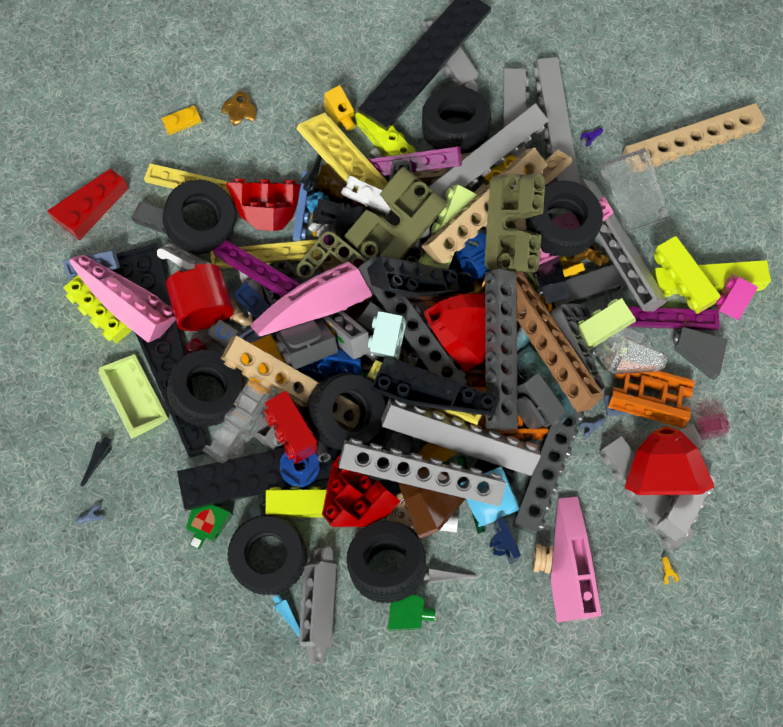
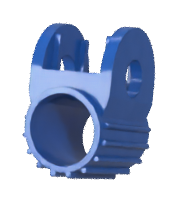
(472, 257)

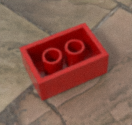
(290, 427)

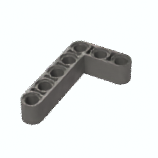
(567, 318)

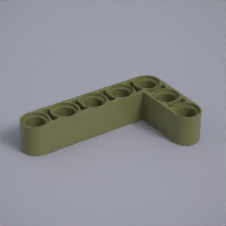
(326, 250)

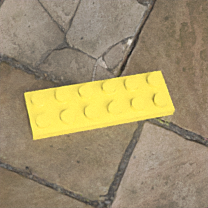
(340, 151)

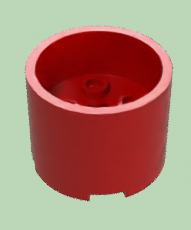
(199, 297)

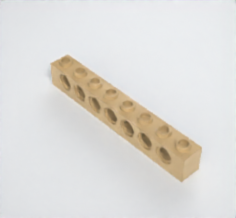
(717, 125)
(435, 245)
(256, 356)

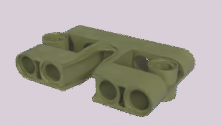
(509, 200)
(415, 216)

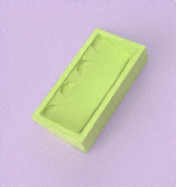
(132, 395)

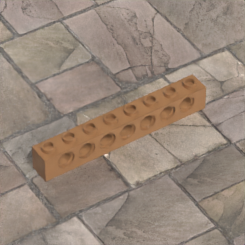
(554, 348)

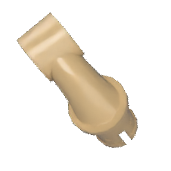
(238, 316)

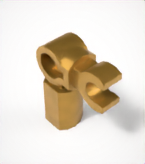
(591, 254)

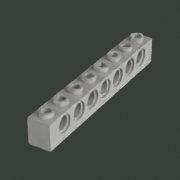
(491, 494)

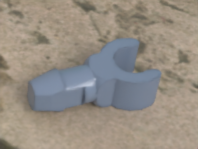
(591, 426)
(90, 516)

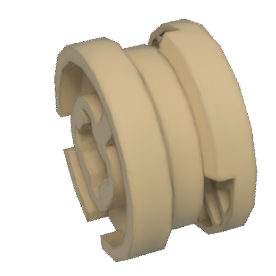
(542, 558)

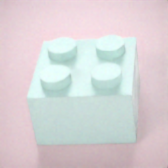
(387, 335)

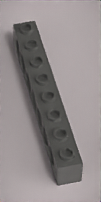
(412, 336)
(501, 347)
(523, 518)

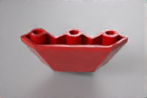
(265, 203)
(461, 328)
(668, 466)
(356, 499)

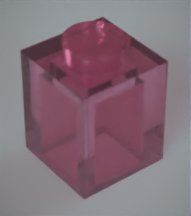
(713, 426)

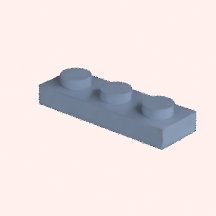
(105, 258)

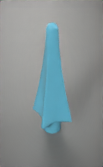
(285, 611)

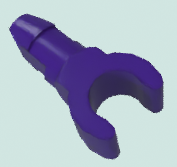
(591, 136)

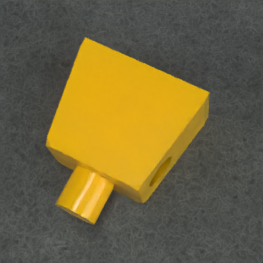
(339, 108)

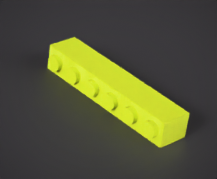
(754, 272)

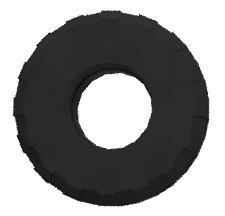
(390, 439)

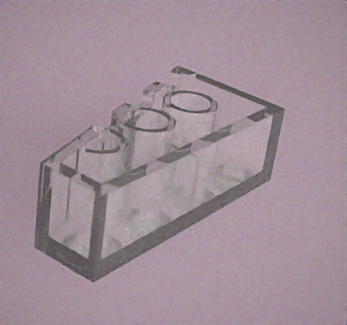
(239, 423)

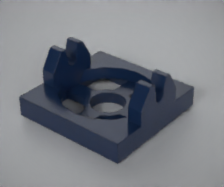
(505, 542)

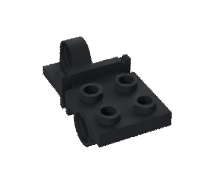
(338, 217)

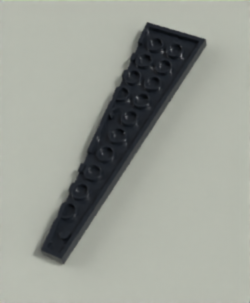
(146, 270)

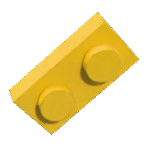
(181, 120)

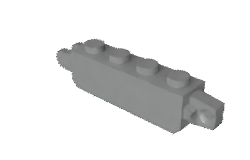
(458, 67)
(318, 604)

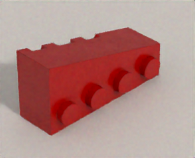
(88, 204)

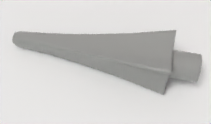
(435, 576)

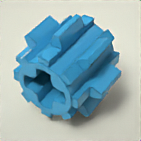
(313, 200)

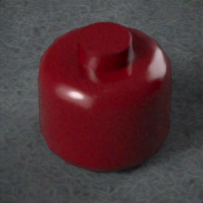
(195, 344)

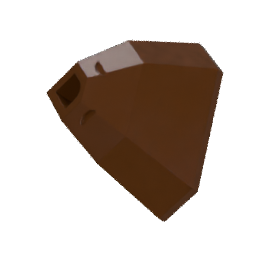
(428, 507)

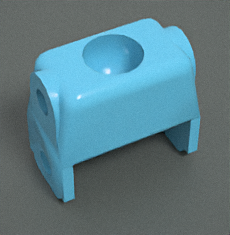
(488, 513)

